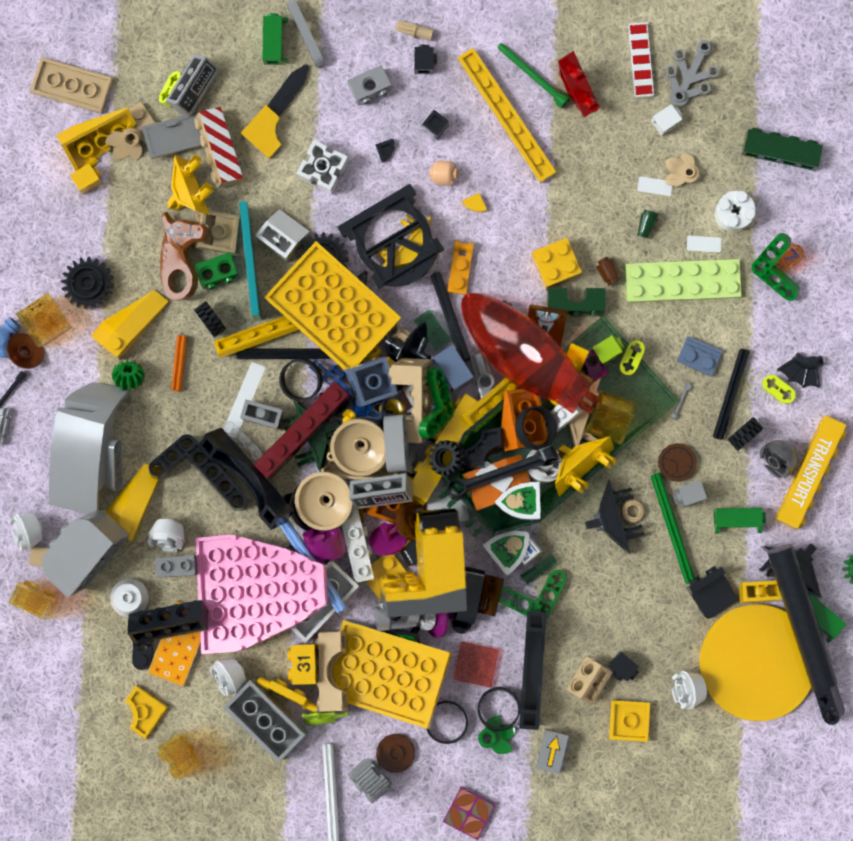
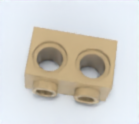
(589, 680)

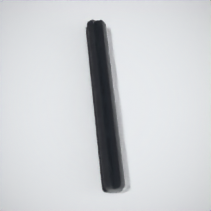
(450, 316)
(288, 353)
(731, 394)

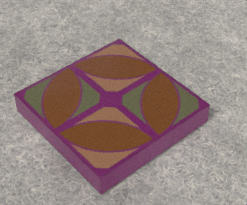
(469, 813)

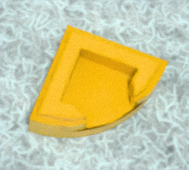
(475, 203)

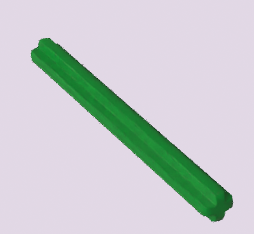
(672, 527)

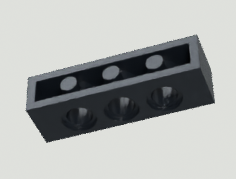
(168, 621)

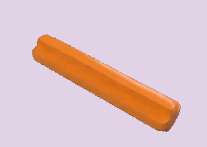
(179, 363)

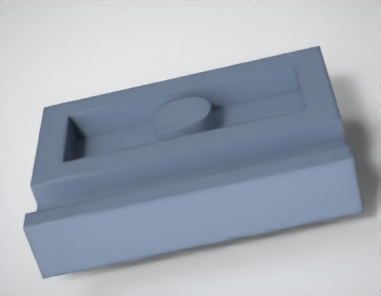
(699, 356)

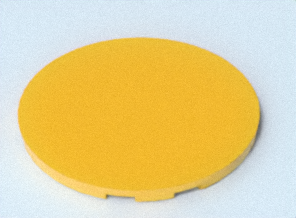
(753, 663)

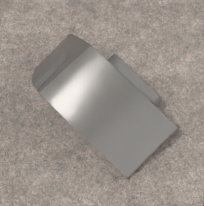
(84, 448)

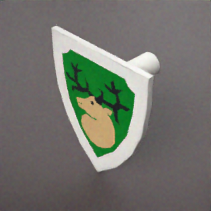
(521, 501)
(508, 549)

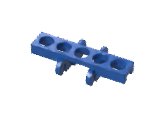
(329, 373)

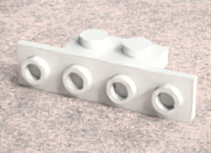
(357, 548)

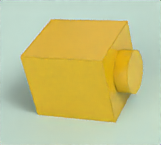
(86, 178)

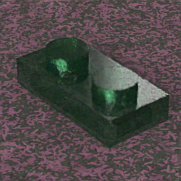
(435, 333)

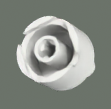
(731, 221)

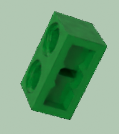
(215, 265)

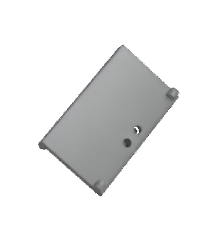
(176, 137)

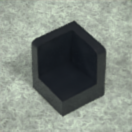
(436, 124)

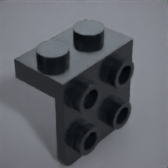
(712, 592)

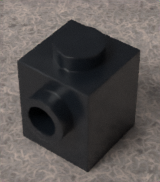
(424, 59)
(623, 667)

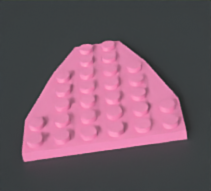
(254, 591)

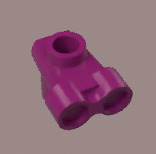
(596, 369)

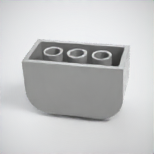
(82, 551)

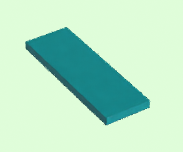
(250, 261)

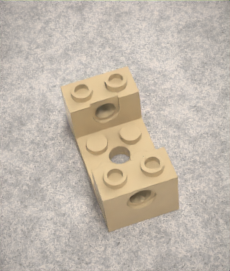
(414, 372)

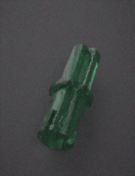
(538, 569)

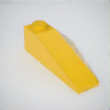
(86, 140)
(127, 325)
(133, 501)

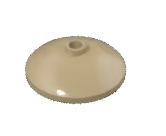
(352, 457)
(311, 503)

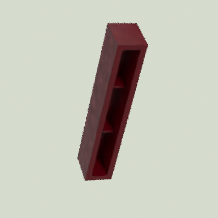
(302, 430)

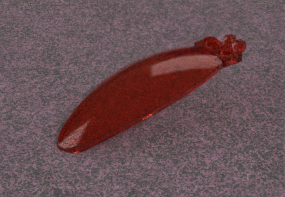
(525, 352)

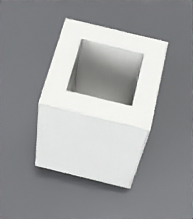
(667, 119)

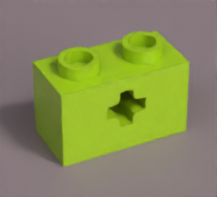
(609, 349)

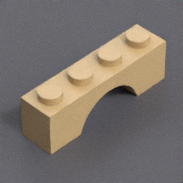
(330, 647)

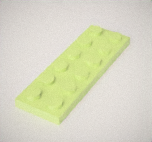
(683, 280)

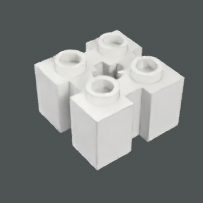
(319, 156)

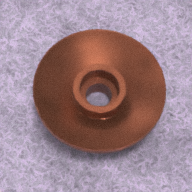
(24, 343)

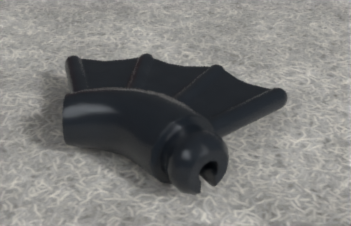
(803, 370)

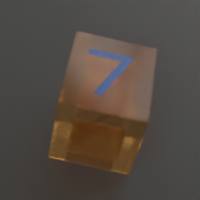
(791, 258)

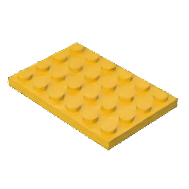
(332, 307)
(391, 674)

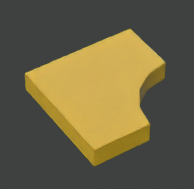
(262, 131)
(145, 710)

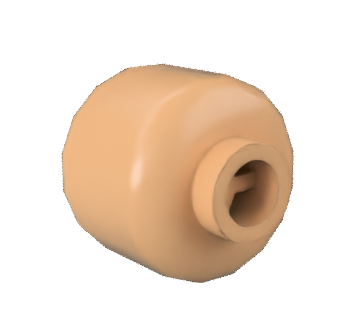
(444, 173)

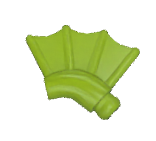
(322, 717)

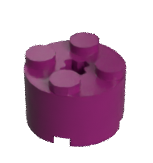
(325, 544)

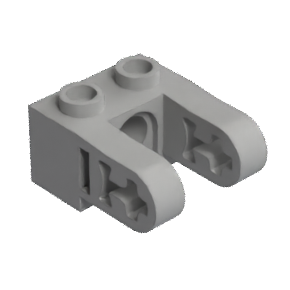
(383, 622)

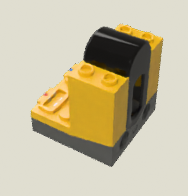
(440, 570)

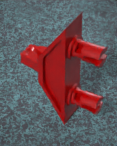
(577, 84)

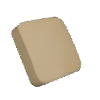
(37, 555)

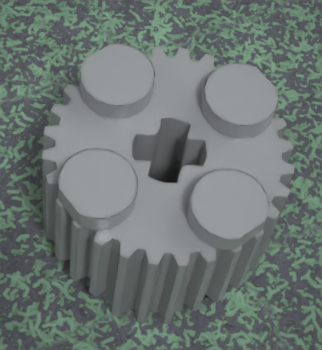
(370, 779)

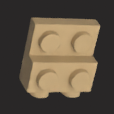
(222, 229)

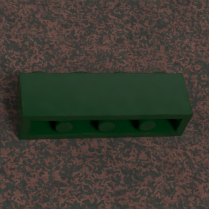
(782, 149)

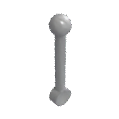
(687, 386)

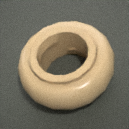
(626, 505)

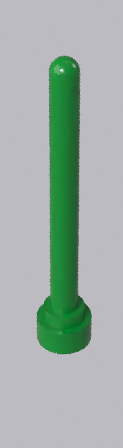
(560, 98)

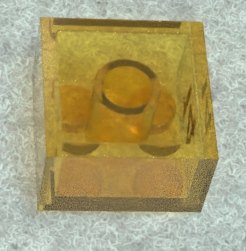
(44, 320)
(611, 417)
(34, 600)
(179, 756)

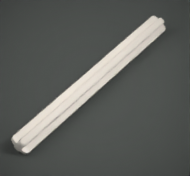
(331, 796)

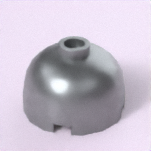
(781, 458)

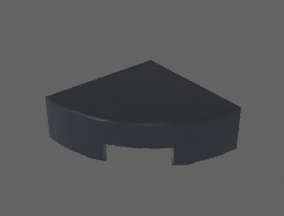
(385, 149)

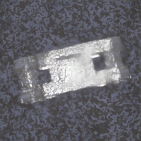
(243, 440)

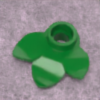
(499, 738)

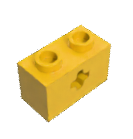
(759, 592)

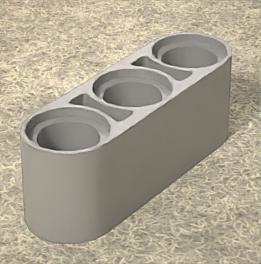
(396, 443)

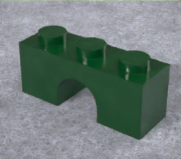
(592, 304)

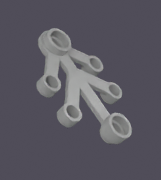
(689, 75)

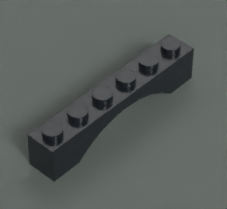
(271, 505)
(533, 669)

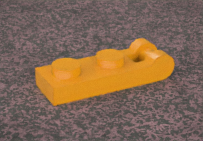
(460, 268)

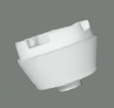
(544, 474)
(26, 530)
(167, 535)
(129, 597)
(229, 676)
(689, 689)

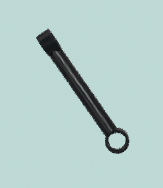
(544, 458)

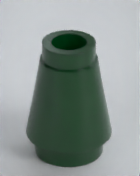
(647, 223)

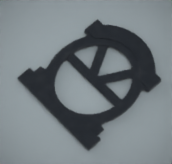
(427, 253)

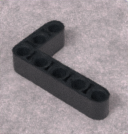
(202, 468)

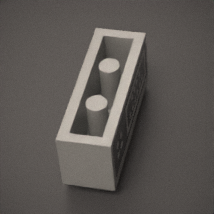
(192, 85)
(381, 491)

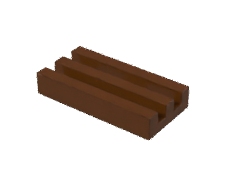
(491, 596)

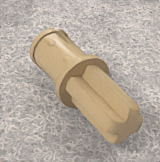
(414, 30)

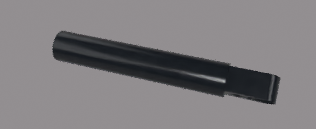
(806, 631)

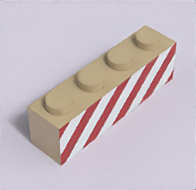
(218, 147)

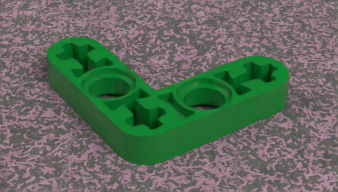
(770, 269)
(443, 404)
(534, 605)

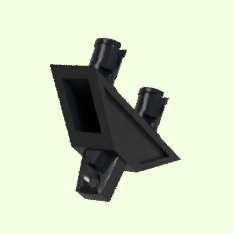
(609, 520)
(804, 559)

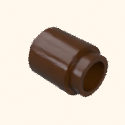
(609, 271)

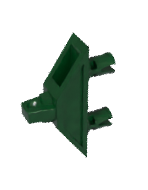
(318, 443)

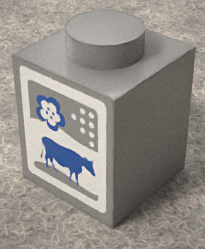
(532, 551)

